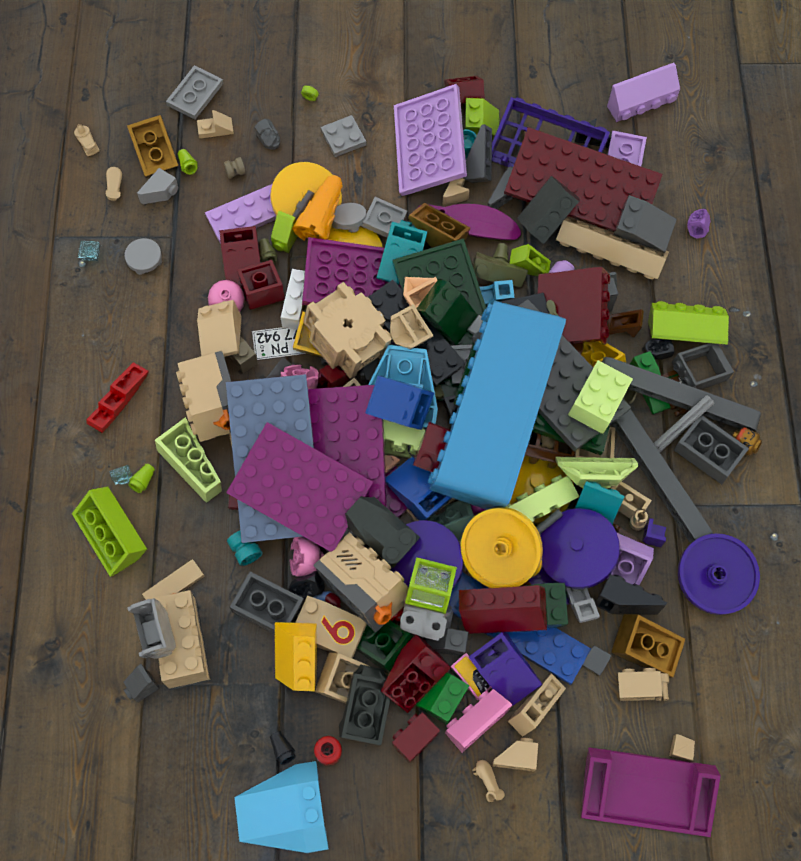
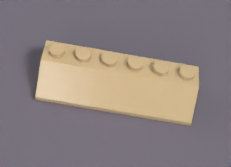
(605, 245)

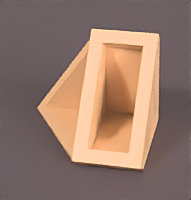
(417, 288)

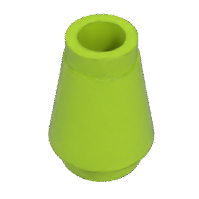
(187, 162)
(141, 478)

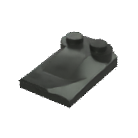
(380, 529)
(365, 706)

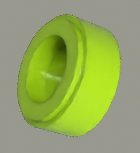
(309, 93)

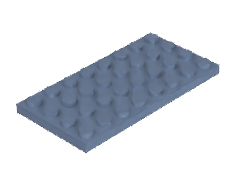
(250, 406)

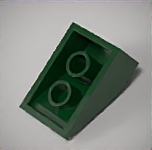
(447, 311)
(555, 604)
(384, 645)

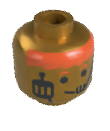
(748, 438)

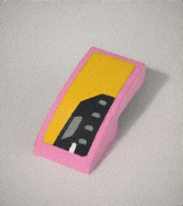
(470, 675)

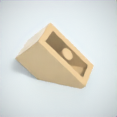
(519, 756)

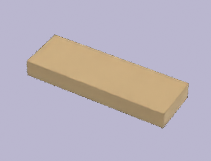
(176, 582)

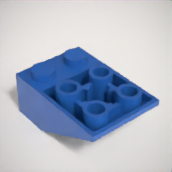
(399, 402)
(412, 488)

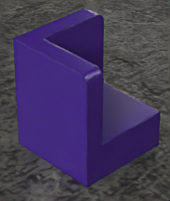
(654, 534)

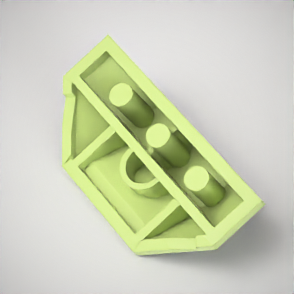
(603, 471)

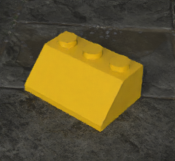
(296, 655)

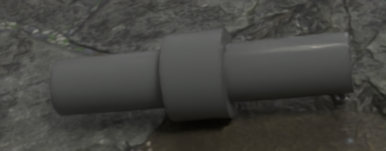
(302, 204)

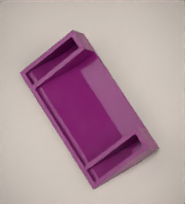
(650, 792)

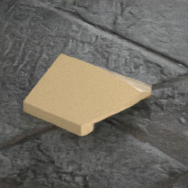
(409, 328)

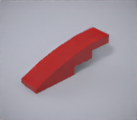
(118, 397)

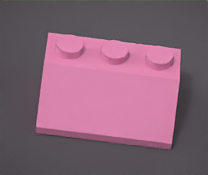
(477, 719)

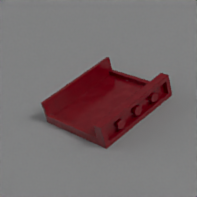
(582, 300)

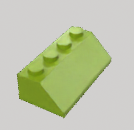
(688, 323)
(108, 530)

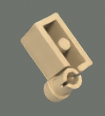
(633, 506)
(643, 685)

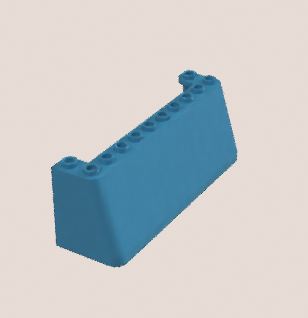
(497, 405)

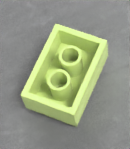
(600, 397)

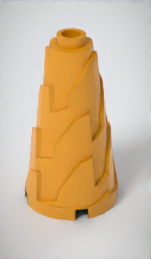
(319, 212)

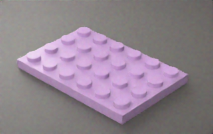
(429, 140)

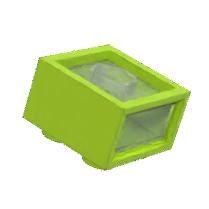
(431, 585)

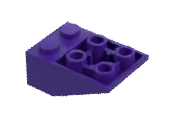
(505, 668)

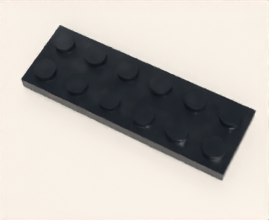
(442, 357)

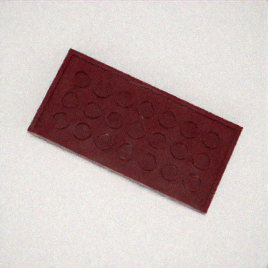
(592, 176)

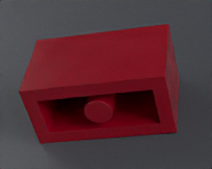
(415, 737)

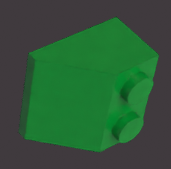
(444, 698)

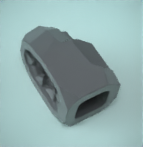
(267, 134)

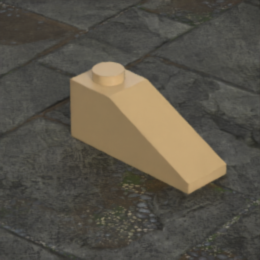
(537, 705)

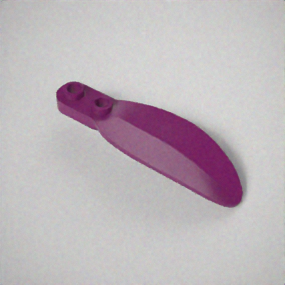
(483, 221)

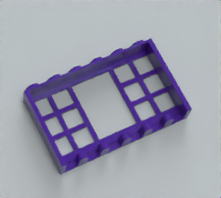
(550, 116)

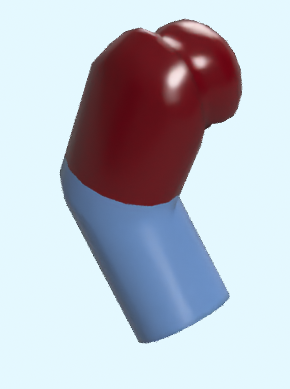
(330, 598)

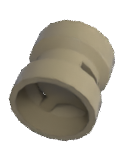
(234, 167)

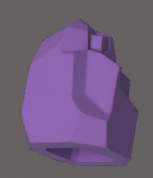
(699, 223)

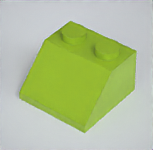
(481, 112)

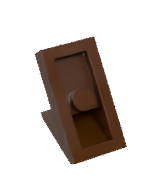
(626, 322)

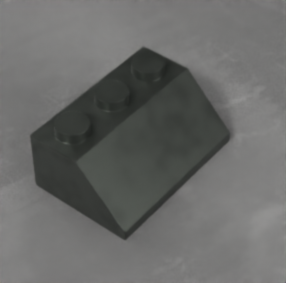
(548, 209)

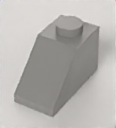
(158, 188)

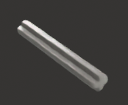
(682, 424)

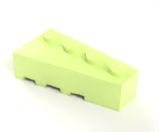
(398, 437)
(188, 458)
(545, 498)

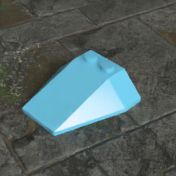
(409, 367)
(284, 811)

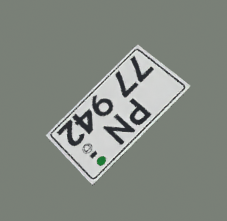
(274, 343)

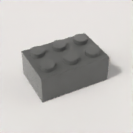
(711, 449)
(266, 603)

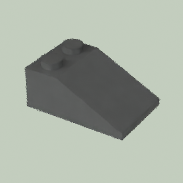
(645, 224)

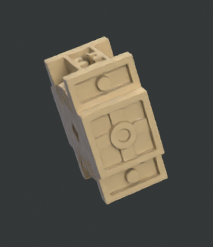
(347, 330)

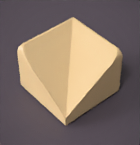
(682, 748)

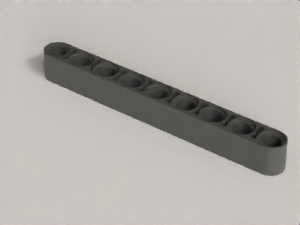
(686, 396)
(661, 477)

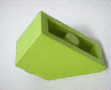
(282, 233)
(530, 259)

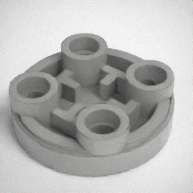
(349, 216)
(143, 255)

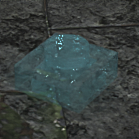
(89, 250)
(121, 475)

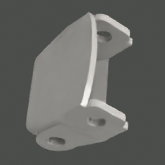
(425, 621)
(153, 629)

